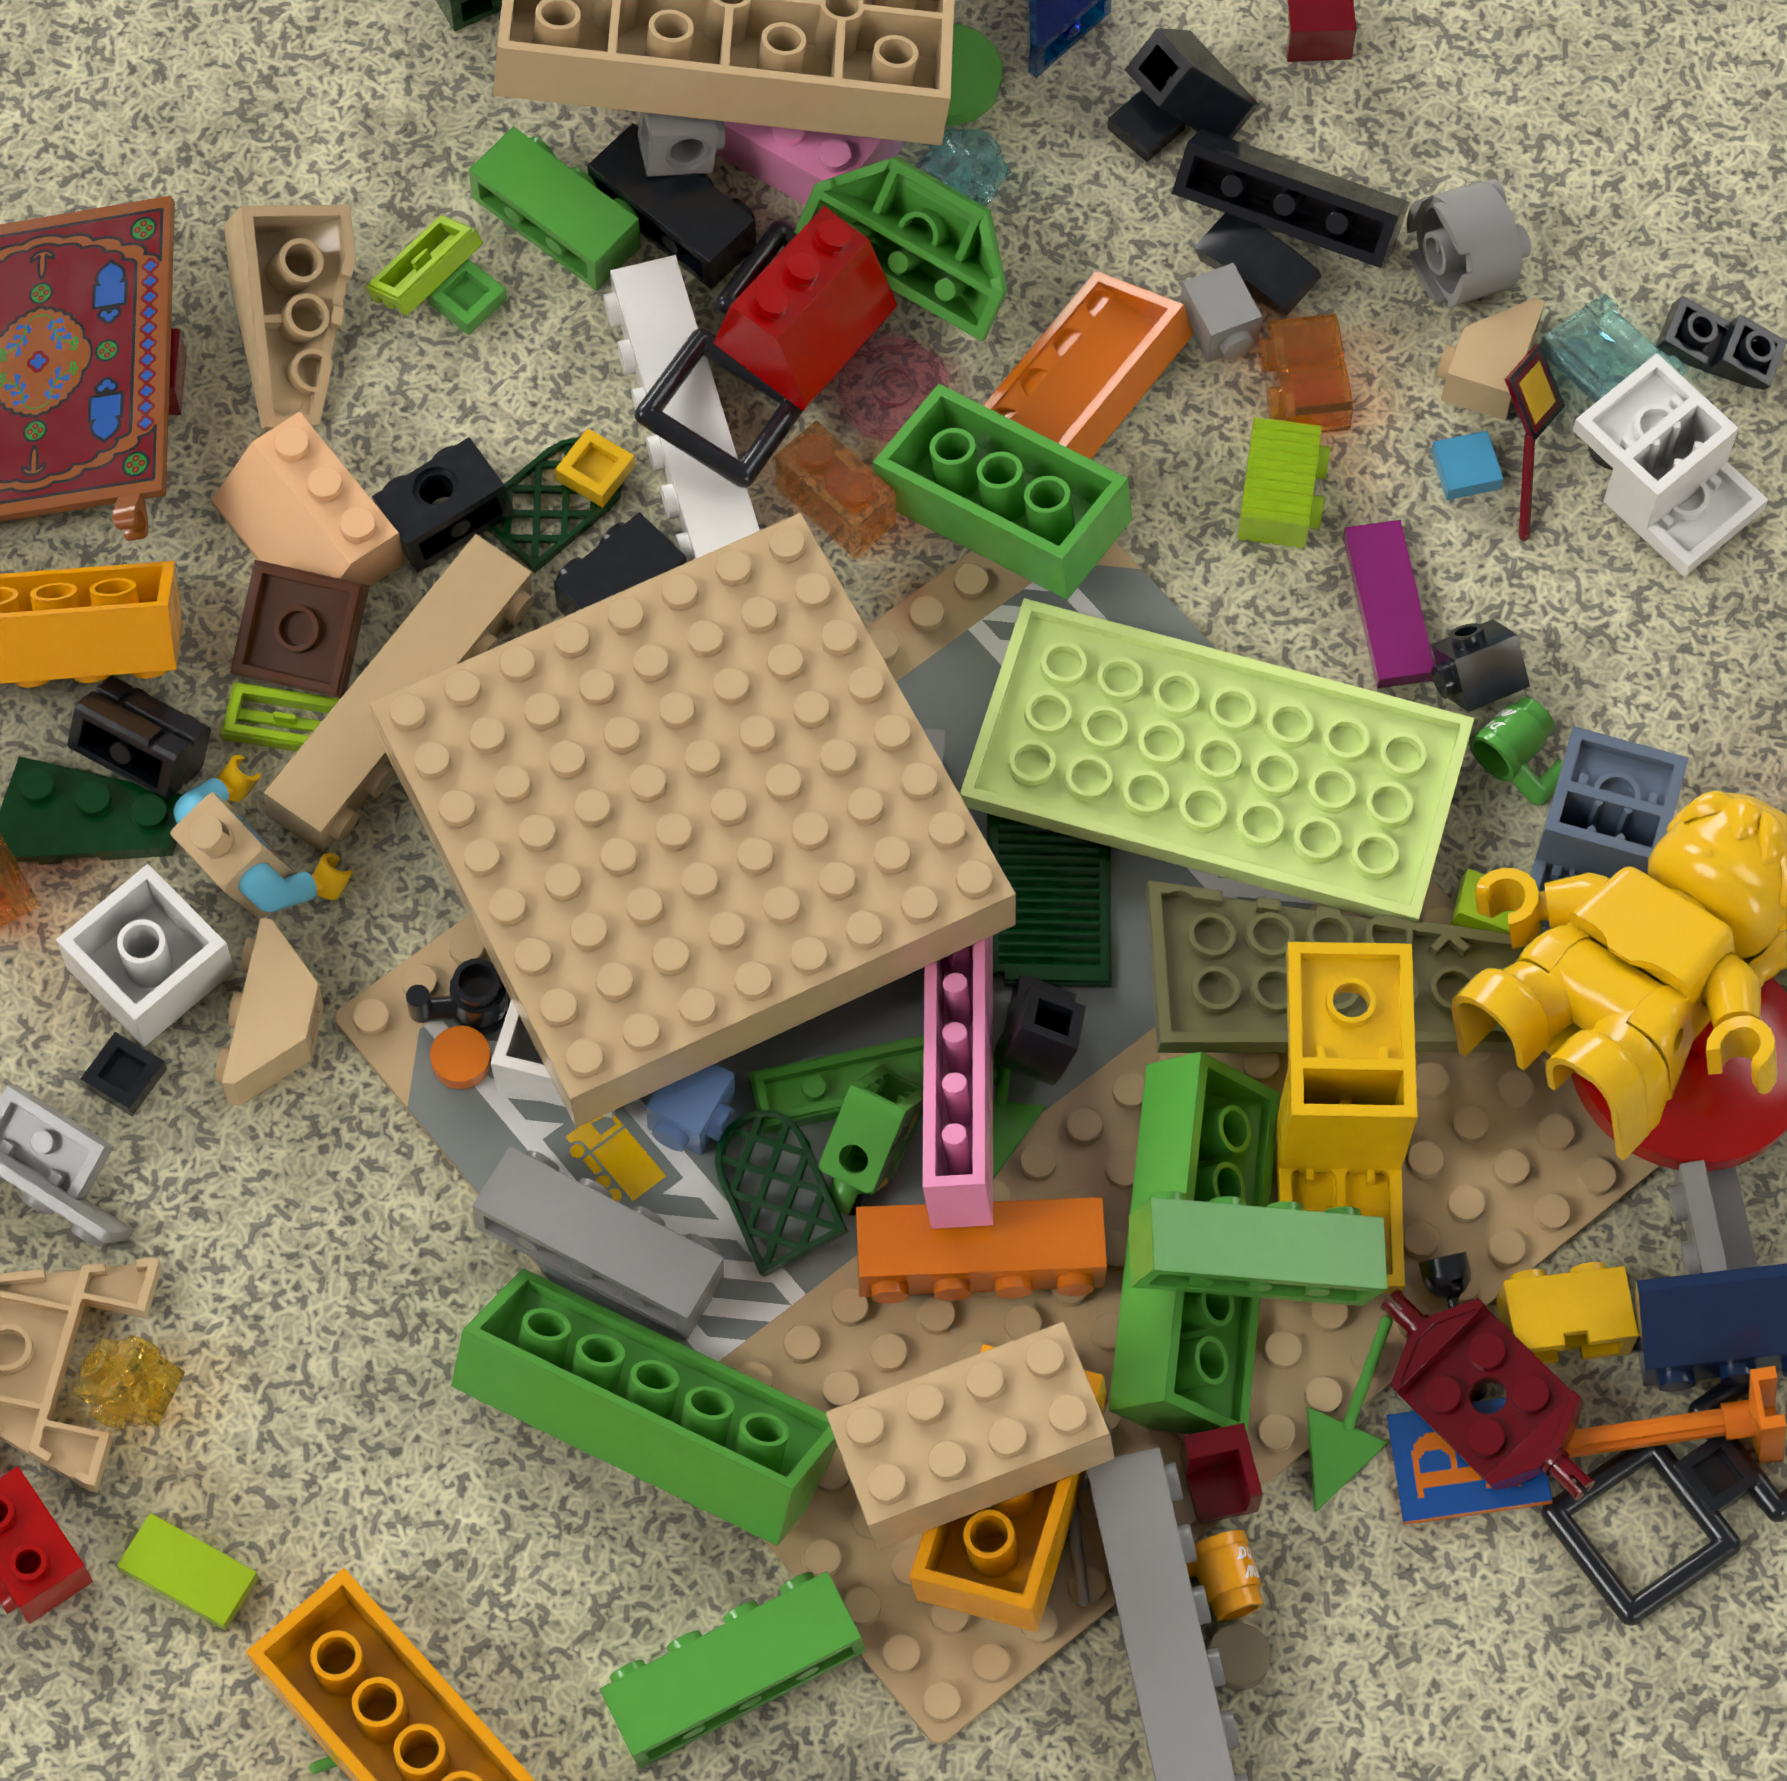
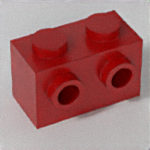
(35, 1556)

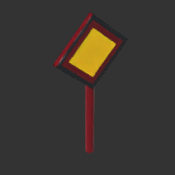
(1537, 404)

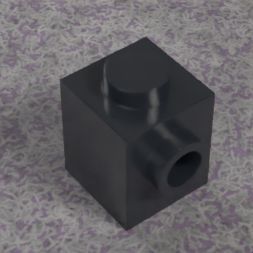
(1479, 665)

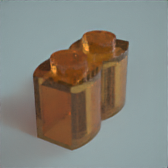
(1307, 372)

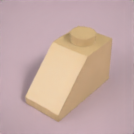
(1486, 356)

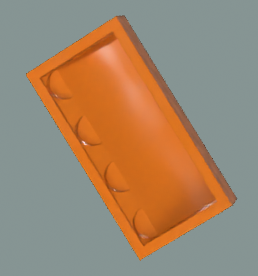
(1093, 363)

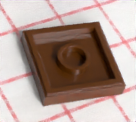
(299, 629)

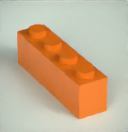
(1025, 1250)

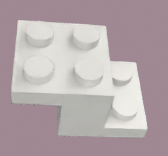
(1670, 464)

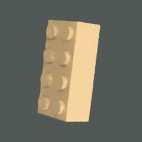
(971, 1435)

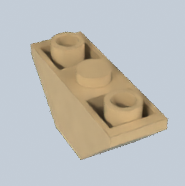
(271, 1019)

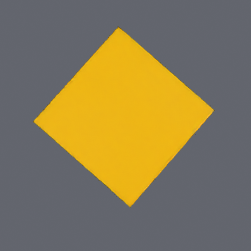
(595, 467)

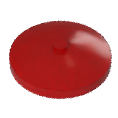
(1715, 1114)

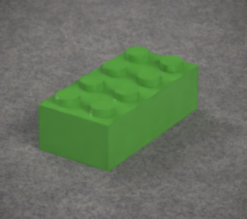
(1005, 491)

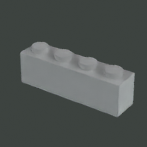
(599, 1240)

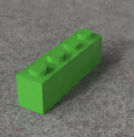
(1257, 1250)
(732, 1668)

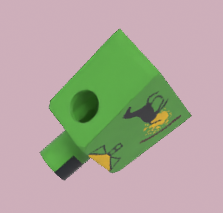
(870, 1136)

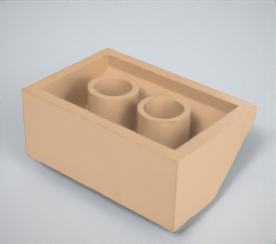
(305, 509)

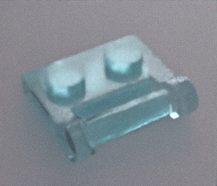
(1591, 356)

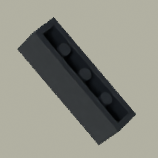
(1290, 197)

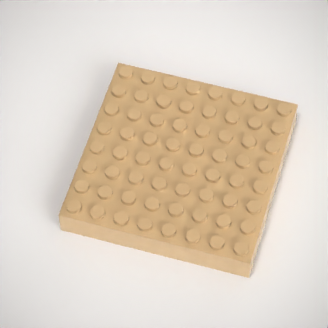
(757, 62)
(692, 817)

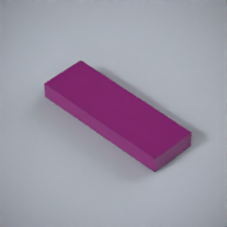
(1388, 603)

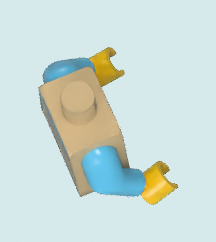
(239, 856)

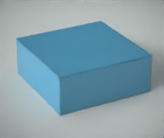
(1467, 465)

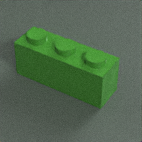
(555, 207)

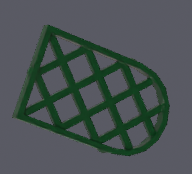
(561, 541)
(804, 1247)

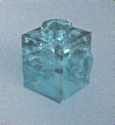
(967, 163)

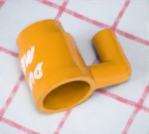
(1227, 1575)

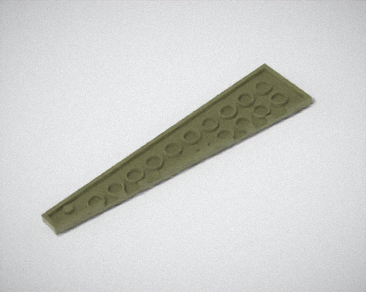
(1225, 971)

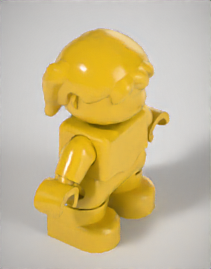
(1643, 962)

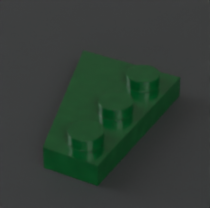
(80, 814)

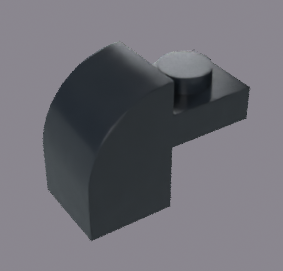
(1040, 1030)

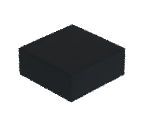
(1144, 126)
(123, 1074)

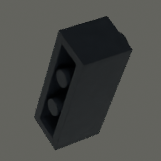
(678, 212)

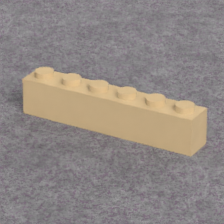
(343, 756)

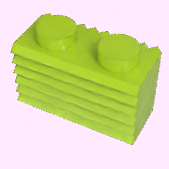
(1280, 483)

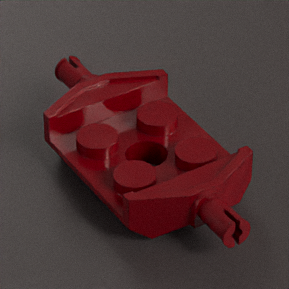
(1458, 1353)

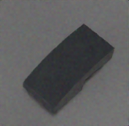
(1267, 265)
(1730, 350)

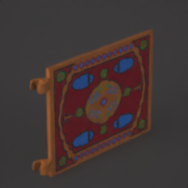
(86, 361)

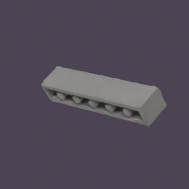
(1163, 1618)

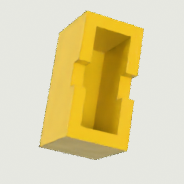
(1570, 1311)

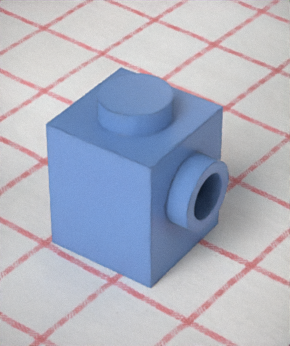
(692, 1109)

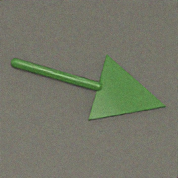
(1010, 1121)
(1337, 1446)

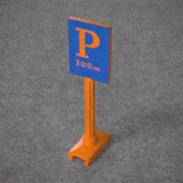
(1441, 1485)

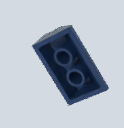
(1711, 1326)

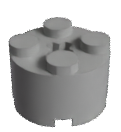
(1467, 243)

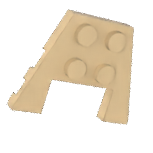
(36, 1342)

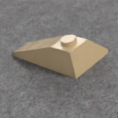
(289, 297)

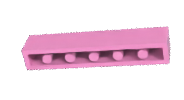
(959, 1088)

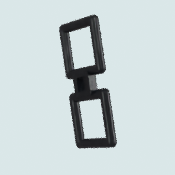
(700, 343)
(1703, 1483)

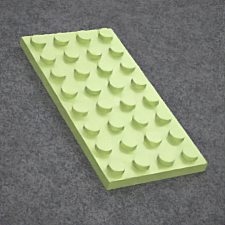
(1217, 762)

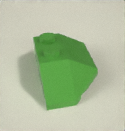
(926, 237)

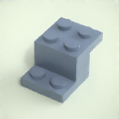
(1607, 807)

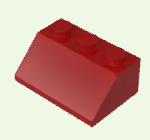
(809, 310)

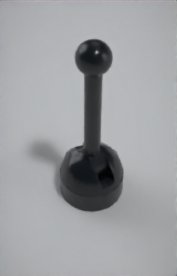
(1448, 1279)

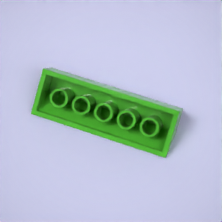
(1188, 1354)
(646, 1405)

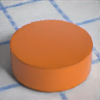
(460, 1057)

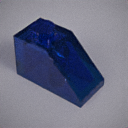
(1058, 26)

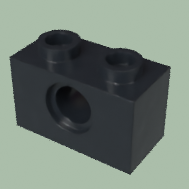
(435, 530)

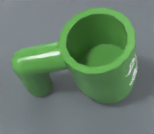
(1512, 742)

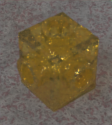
(127, 1382)

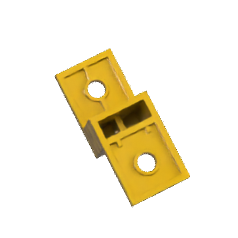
(1349, 1085)

